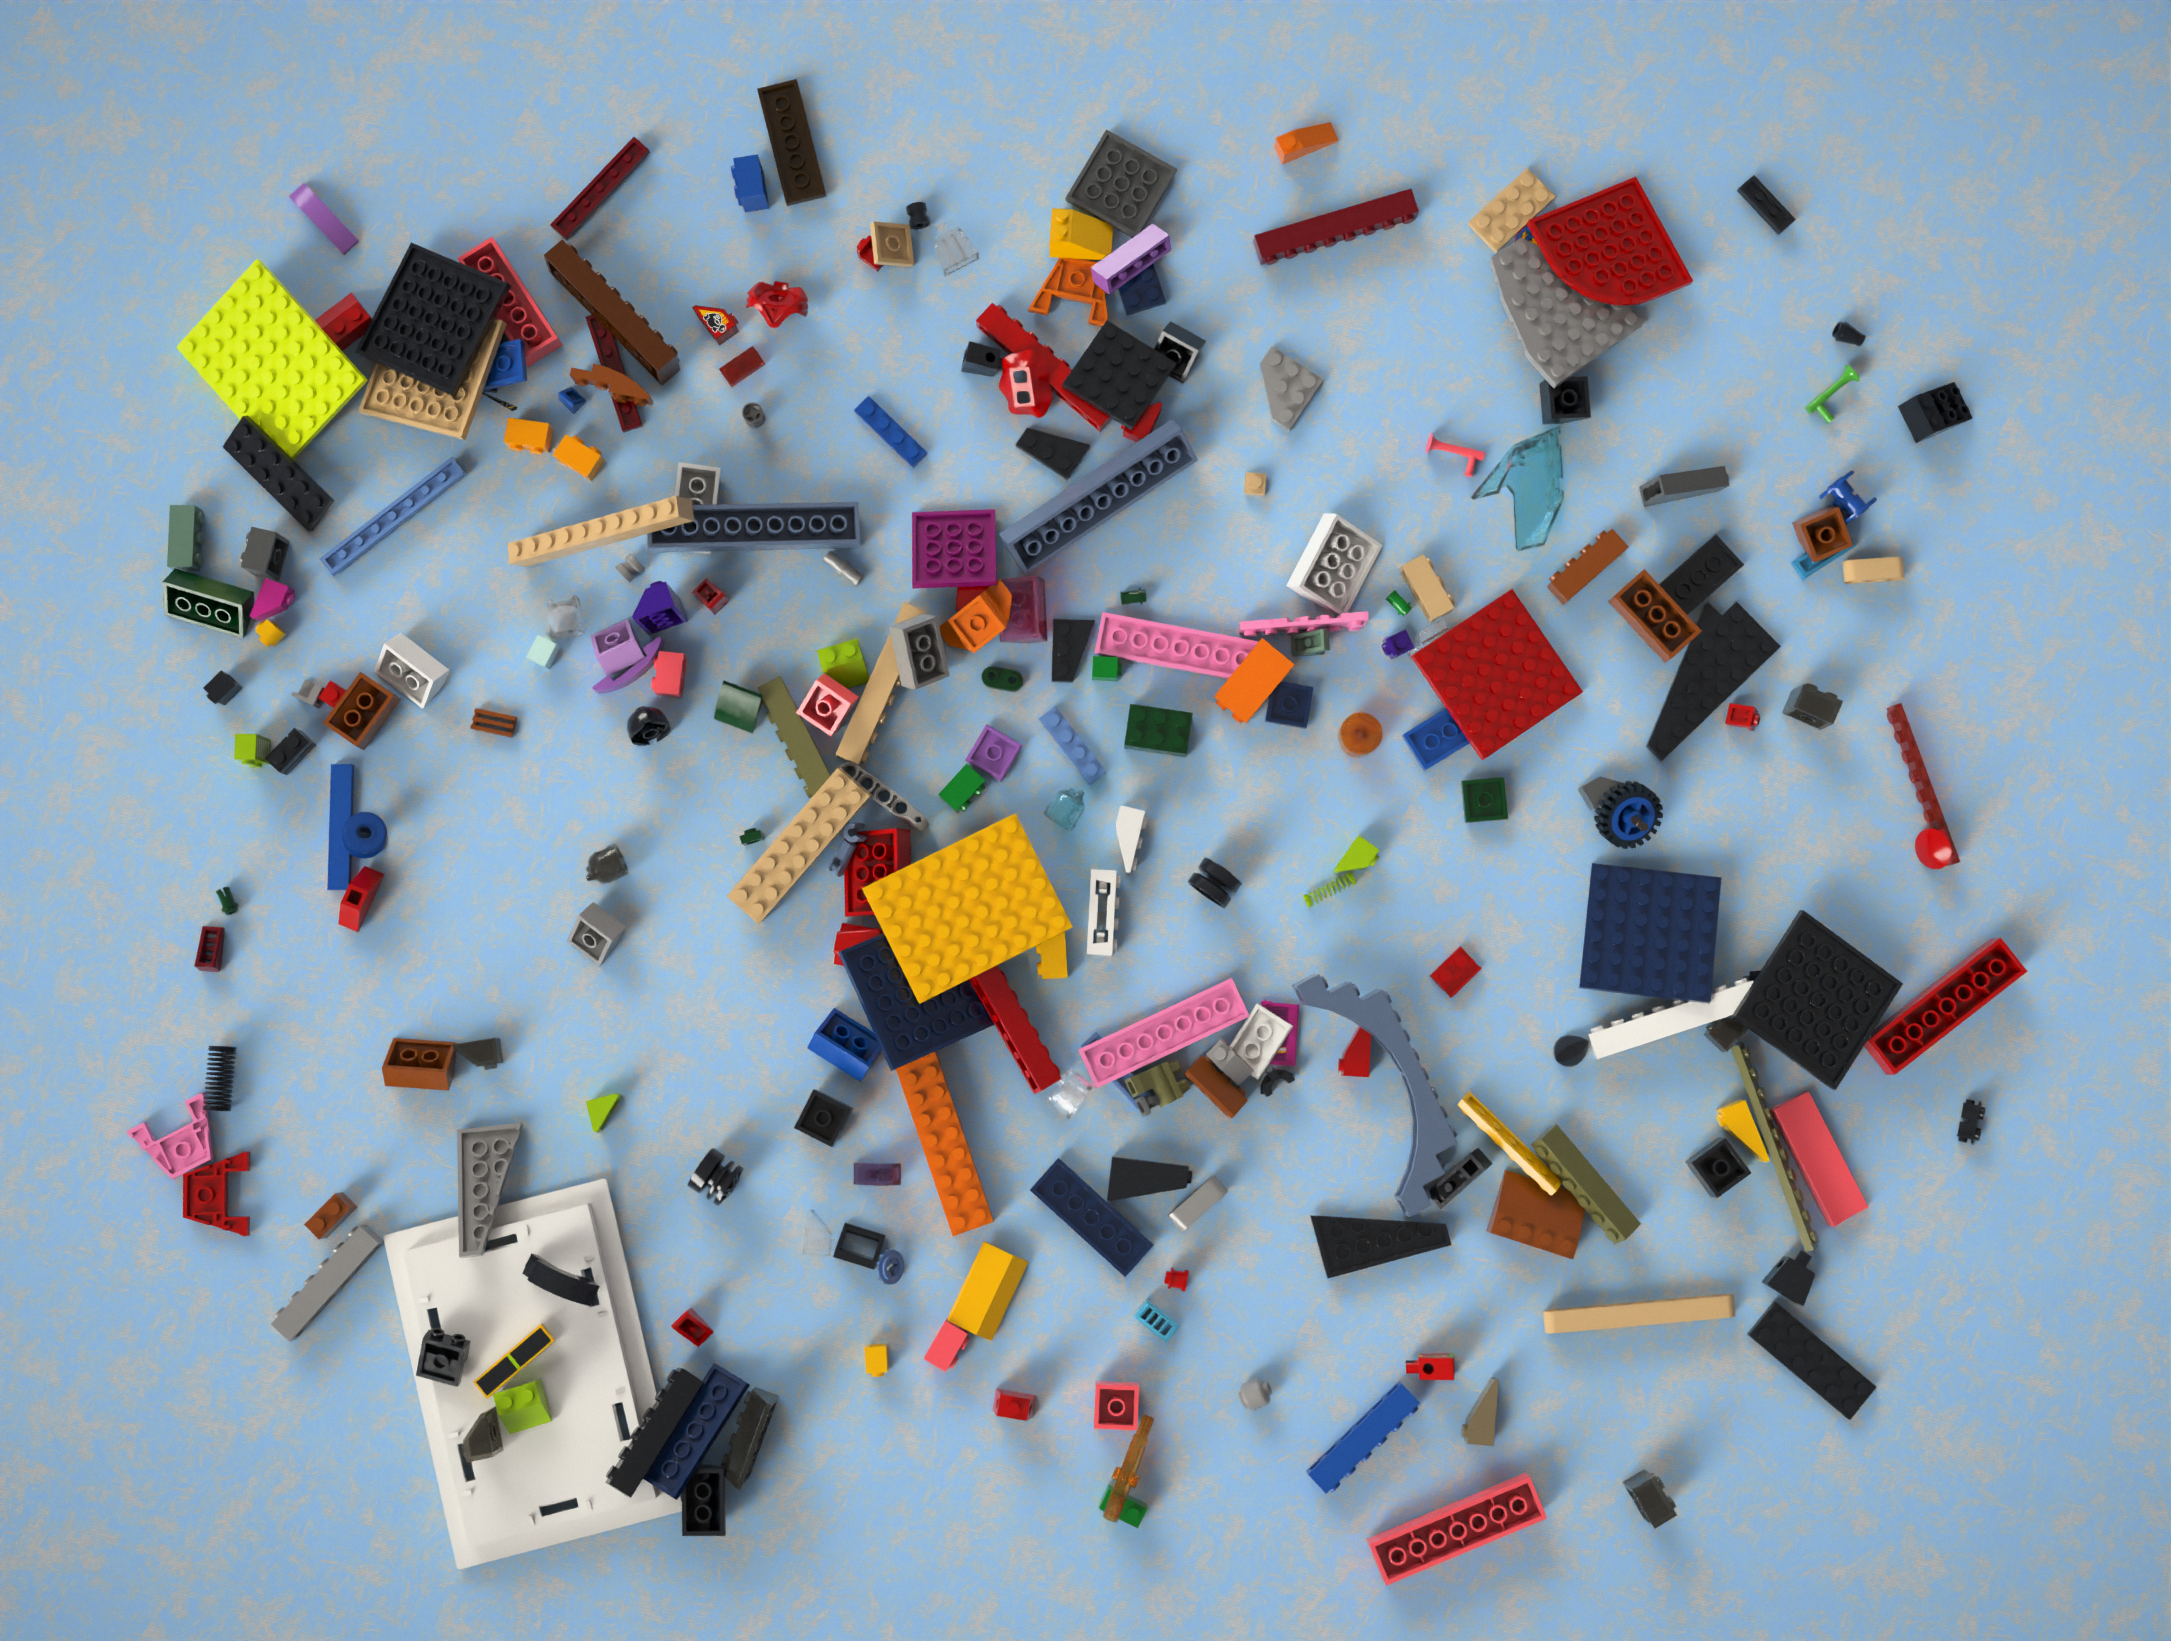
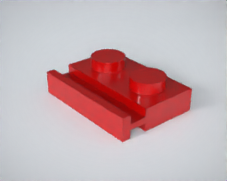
(1455, 972)

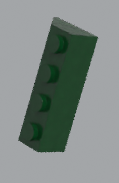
(207, 602)

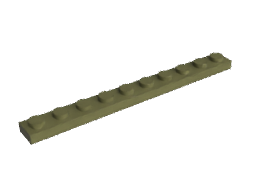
(1777, 1153)

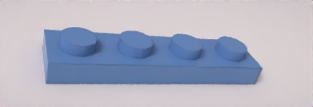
(1072, 745)

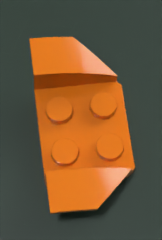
(979, 619)

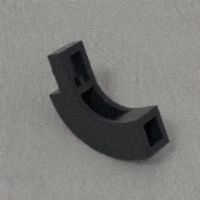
(560, 1282)

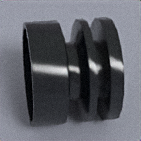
(715, 1176)

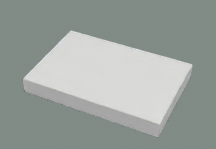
(1260, 1039)

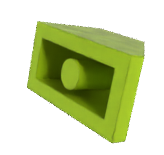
(1358, 856)

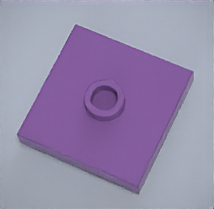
(993, 753)

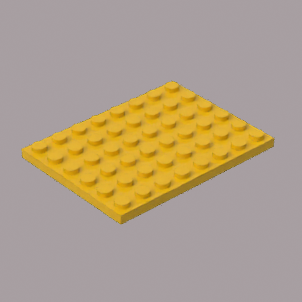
(967, 908)

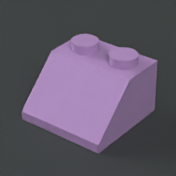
(617, 647)

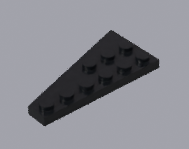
(1364, 1243)

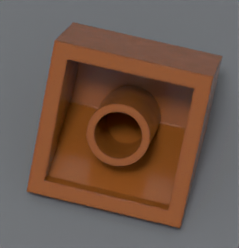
(1823, 533)

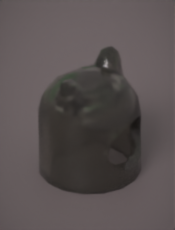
(606, 865)

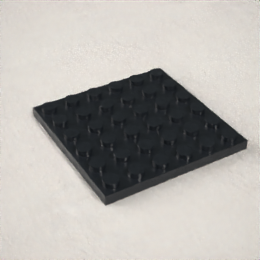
(433, 319)
(1817, 1000)

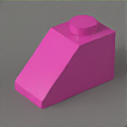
(272, 600)

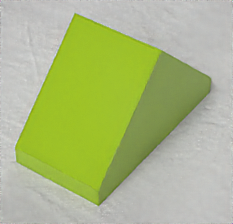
(601, 1110)

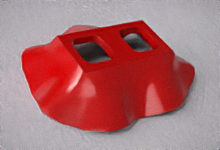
(1037, 383)

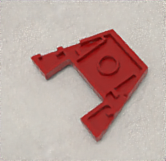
(207, 1194)

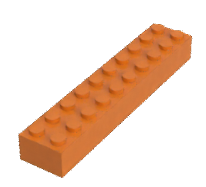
(945, 1144)

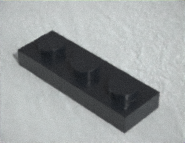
(1766, 205)

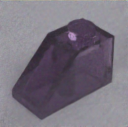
(877, 1174)

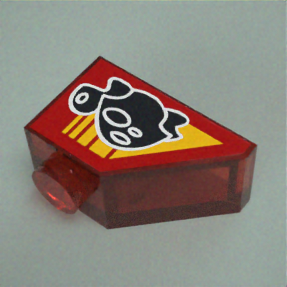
(717, 322)

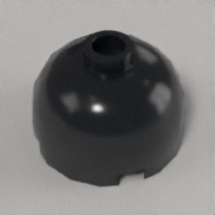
(646, 725)

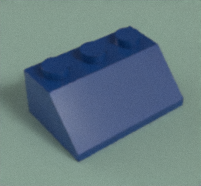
(846, 1044)

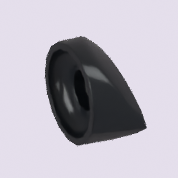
(1570, 1050)

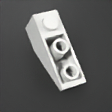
(1128, 828)

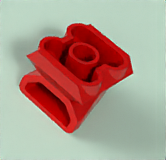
(851, 935)

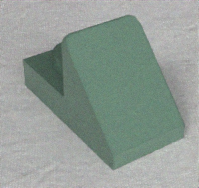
(1310, 643)

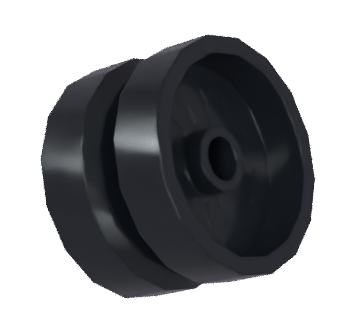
(1216, 880)

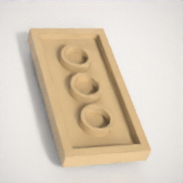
(1511, 210)

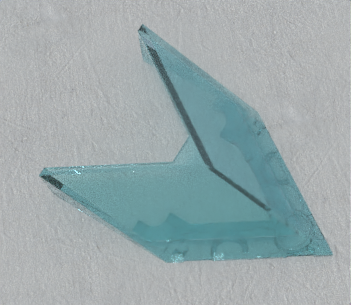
(1533, 477)

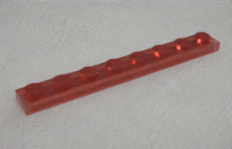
(1917, 772)

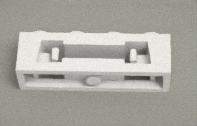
(1104, 877)

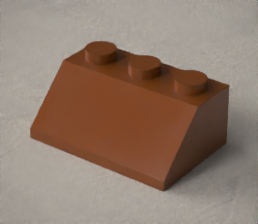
(362, 711)
(419, 1064)
(1216, 1086)

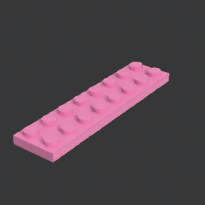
(1171, 646)
(1163, 1033)

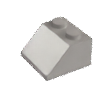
(596, 933)

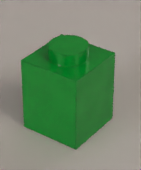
(1106, 668)

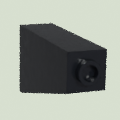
(1143, 1177)

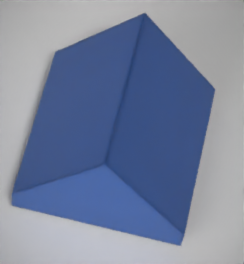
(571, 399)

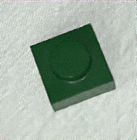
(751, 836)

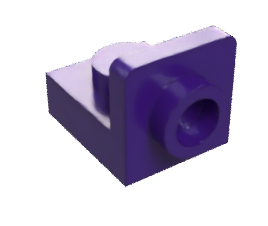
(1397, 644)

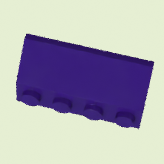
(659, 609)

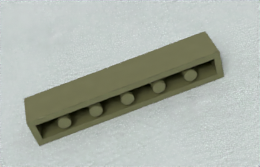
(795, 734)
(1585, 1184)

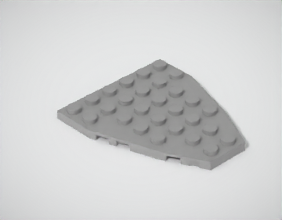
(1553, 320)

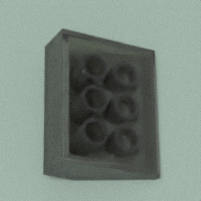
(749, 1436)

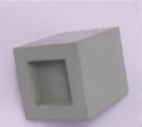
(309, 693)

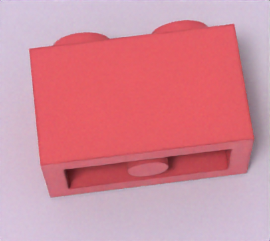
(669, 674)
(946, 1346)

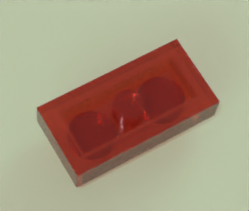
(742, 366)

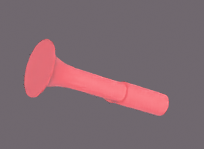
(1472, 454)

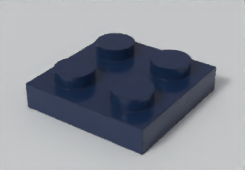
(1142, 292)
(1289, 705)

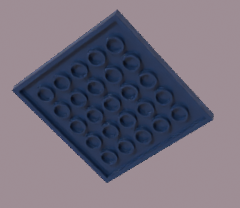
(1650, 933)
(897, 1019)

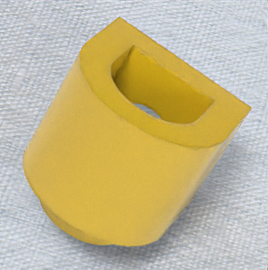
(270, 633)

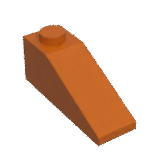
(1304, 141)

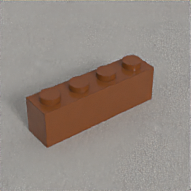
(1587, 566)

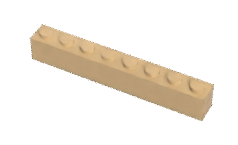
(874, 700)

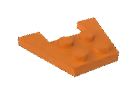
(1072, 281)

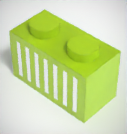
(252, 749)

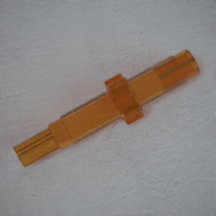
(1125, 1476)

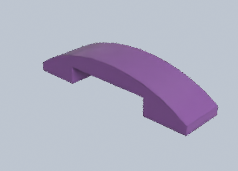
(324, 218)
(608, 684)

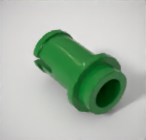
(1399, 603)

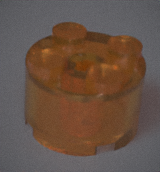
(1371, 731)

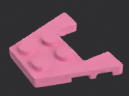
(183, 1148)

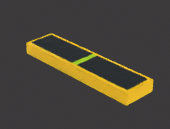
(514, 1361)

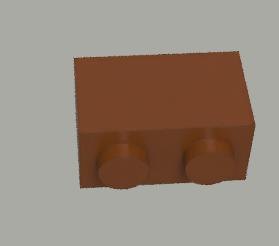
(330, 1215)

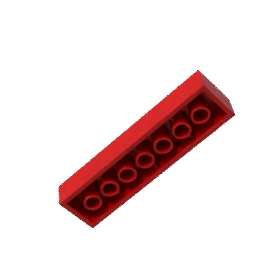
(1944, 1006)

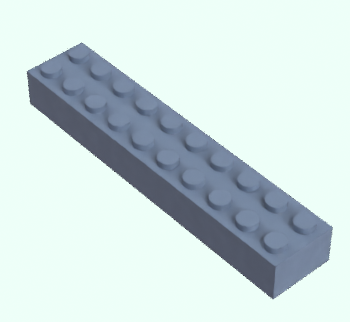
(1098, 496)
(762, 528)

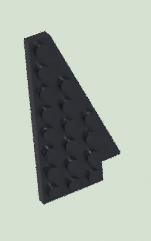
(1709, 672)

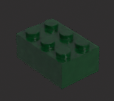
(1158, 730)

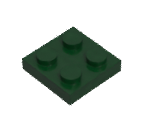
(1484, 800)

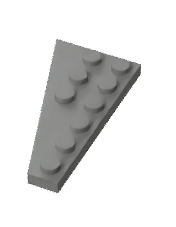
(482, 1173)

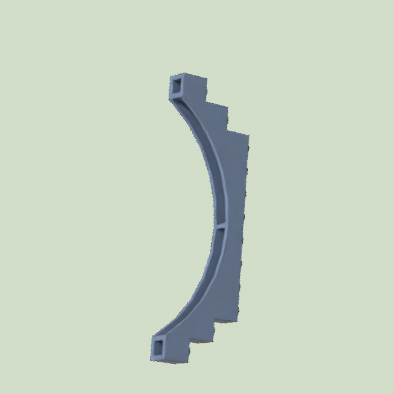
(1429, 1124)

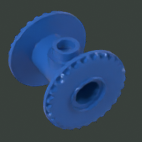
(1845, 500)
(368, 823)

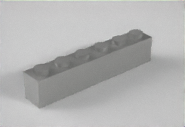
(327, 1283)

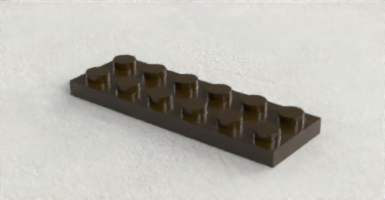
(791, 142)

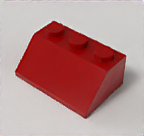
(345, 321)

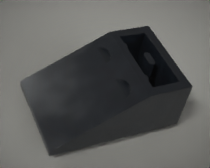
(1934, 412)

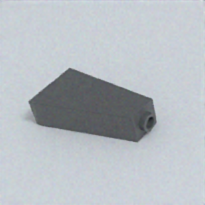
(1684, 485)

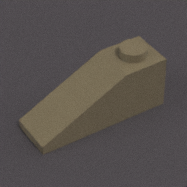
(1482, 1417)

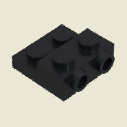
(442, 1357)

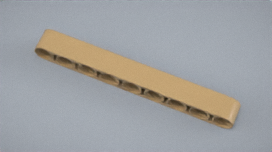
(1639, 1313)

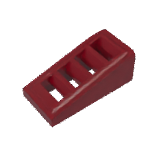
(216, 958)

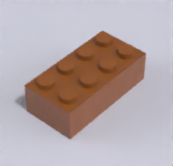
(1655, 616)

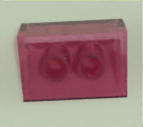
(1027, 611)

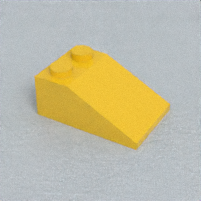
(1079, 236)

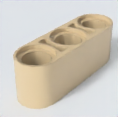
(1873, 570)

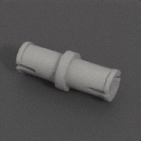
(843, 568)

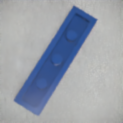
(890, 431)

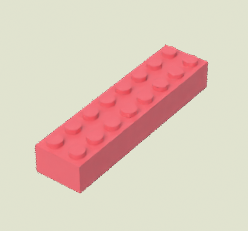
(1456, 1528)

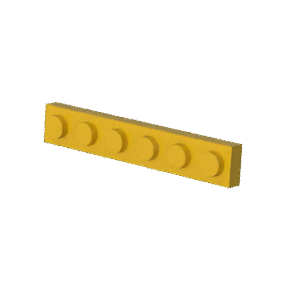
(1509, 1143)

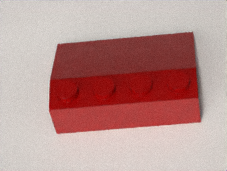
(872, 860)

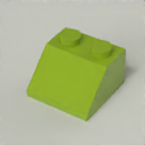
(844, 663)
(523, 1406)

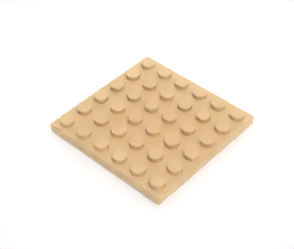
(417, 405)

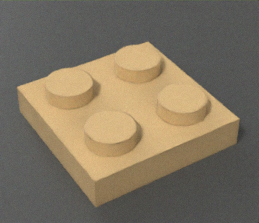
(892, 244)

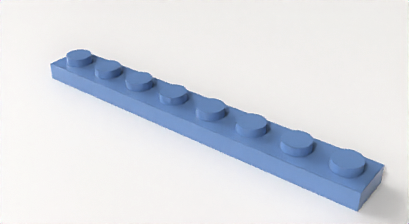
(392, 516)

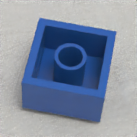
(750, 183)

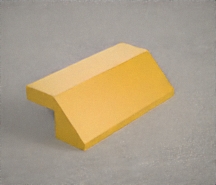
(987, 1291)

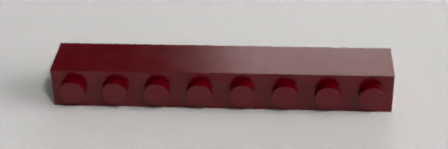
(1335, 227)

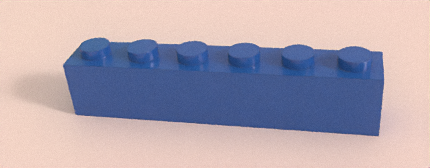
(1363, 1437)

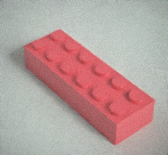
(519, 309)

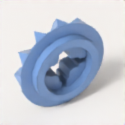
(895, 1271)

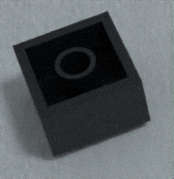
(823, 1118)
(1718, 1167)

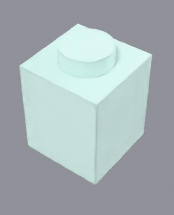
(543, 651)

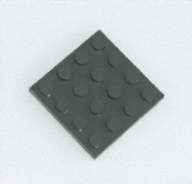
(1121, 184)

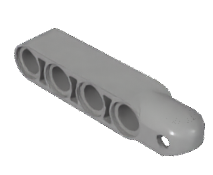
(909, 817)

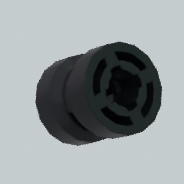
(917, 214)

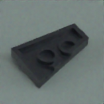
(1068, 647)

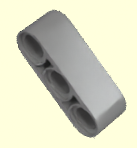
(1197, 1203)

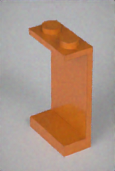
(1253, 681)

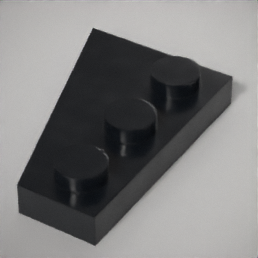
(1053, 451)

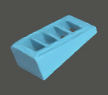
(1141, 1311)

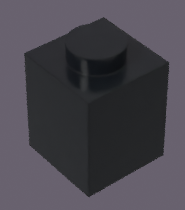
(222, 688)

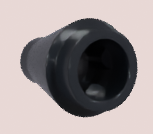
(1848, 334)

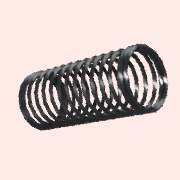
(225, 1059)

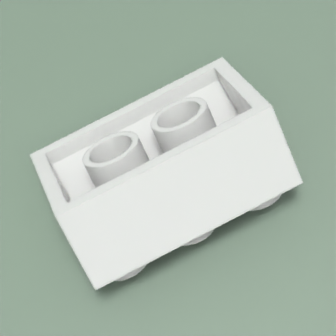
(411, 670)

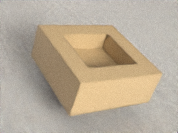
(1255, 484)

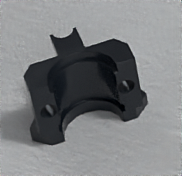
(1266, 1085)

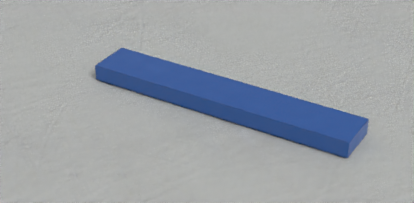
(340, 811)

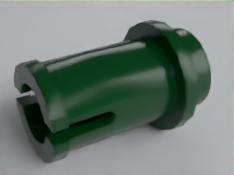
(1136, 596)
(227, 901)

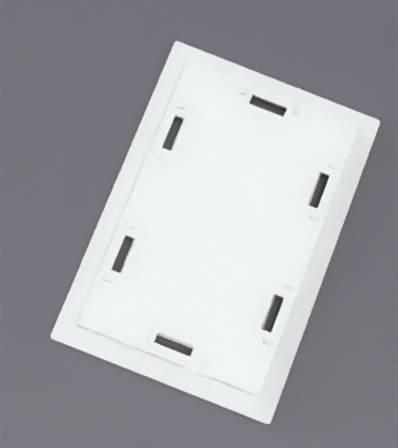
(584, 1373)

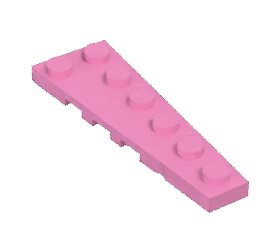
(1352, 621)

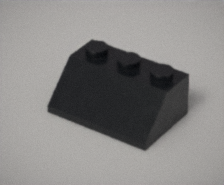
(704, 1502)

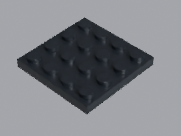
(1119, 375)

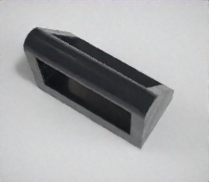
(857, 1258)

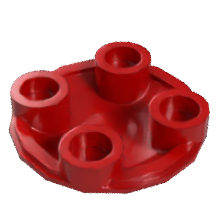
(1934, 848)

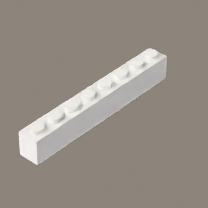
(1666, 1021)

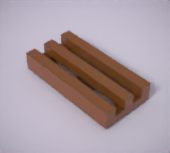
(476, 718)

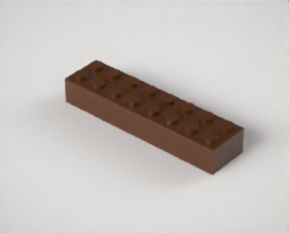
(614, 313)

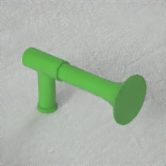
(1848, 375)

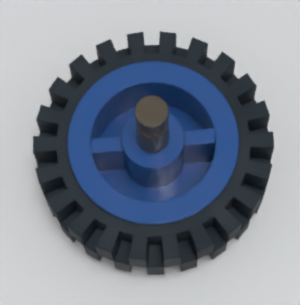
(1628, 814)

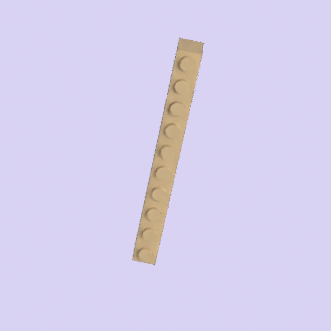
(601, 531)

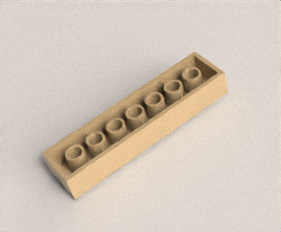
(799, 845)

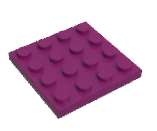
(954, 549)

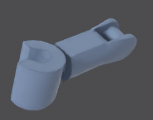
(847, 848)

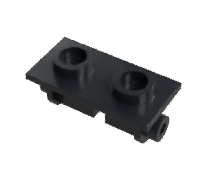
(1970, 1130)

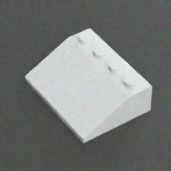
(1334, 564)

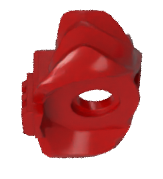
(777, 301)

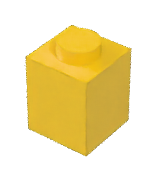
(876, 1359)

